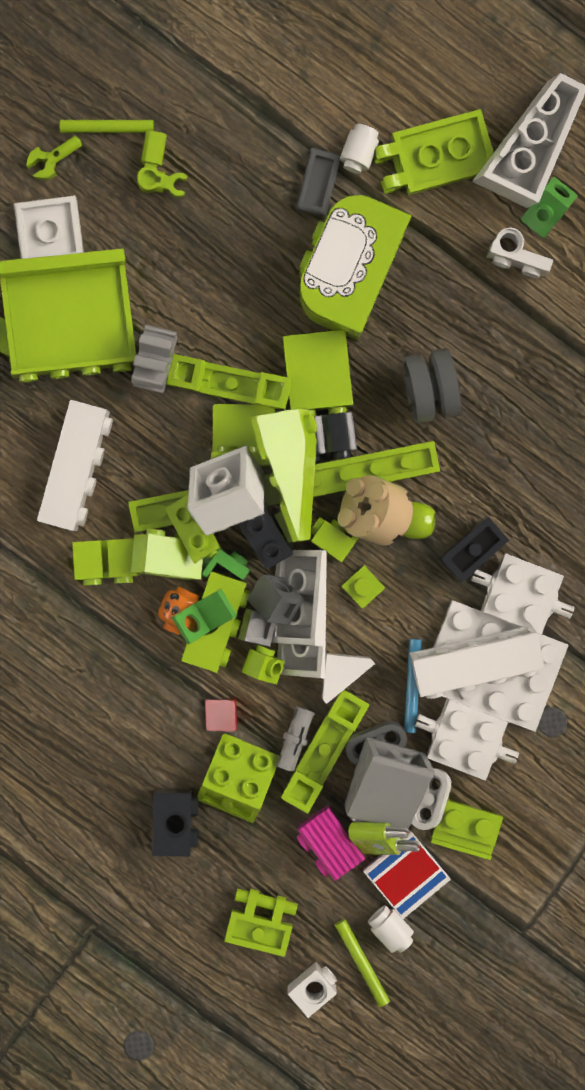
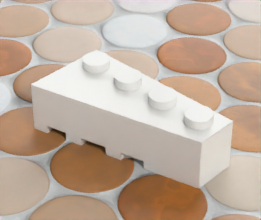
(531, 148)

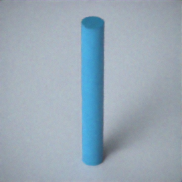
(412, 693)

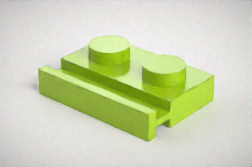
(467, 829)

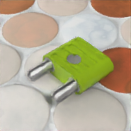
(381, 838)

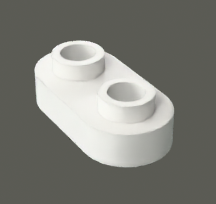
(433, 800)

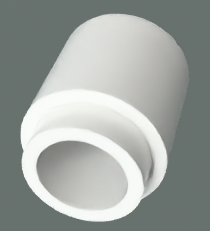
(359, 148)
(391, 929)

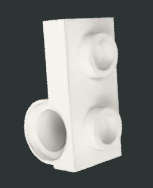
(530, 263)

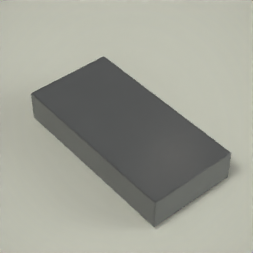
(318, 182)

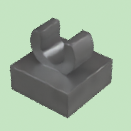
(255, 628)

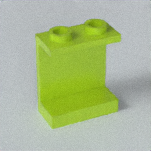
(318, 371)

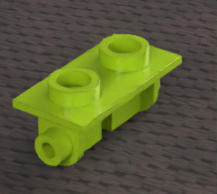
(193, 537)

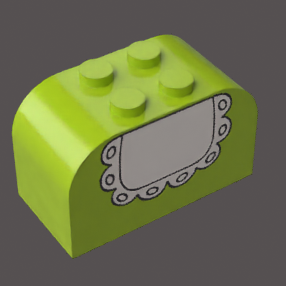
(350, 262)

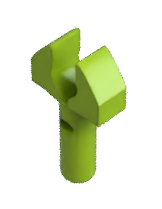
(51, 158)

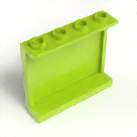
(67, 314)

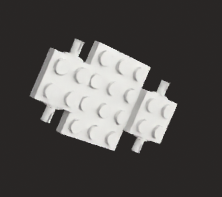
(474, 720)

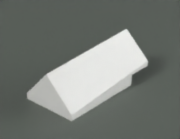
(303, 640)

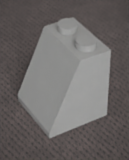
(388, 784)

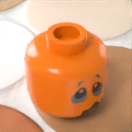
(174, 603)

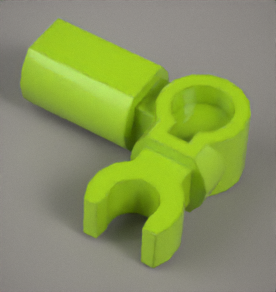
(151, 179)

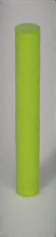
(106, 126)
(362, 963)

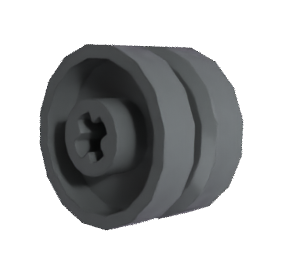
(435, 385)

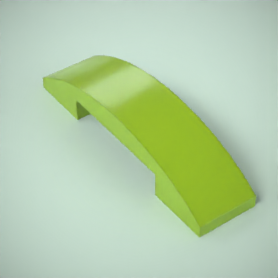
(229, 382)
(324, 750)

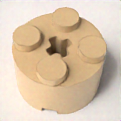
(375, 510)

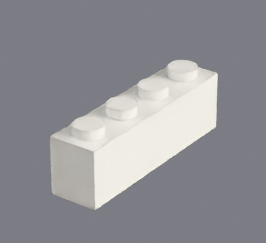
(74, 466)
(477, 661)

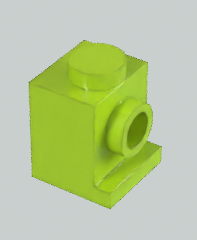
(332, 538)

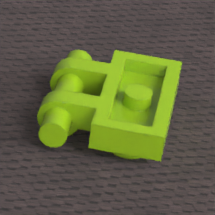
(260, 932)

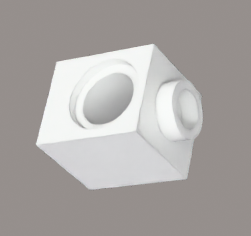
(307, 1001)

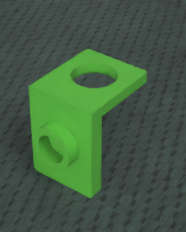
(550, 208)
(207, 613)

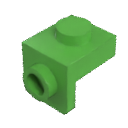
(234, 563)

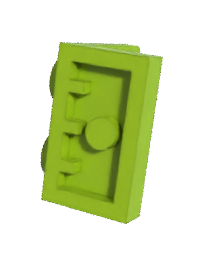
(235, 429)
(238, 778)

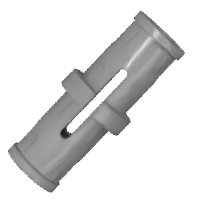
(295, 739)

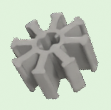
(154, 358)

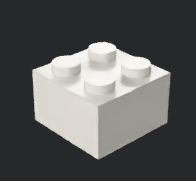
(226, 490)

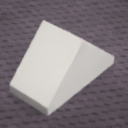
(341, 672)

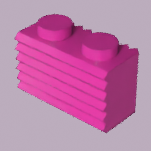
(330, 843)

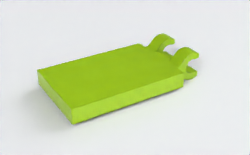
(436, 153)

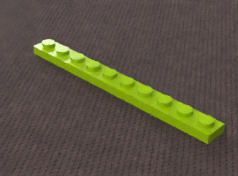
(328, 479)

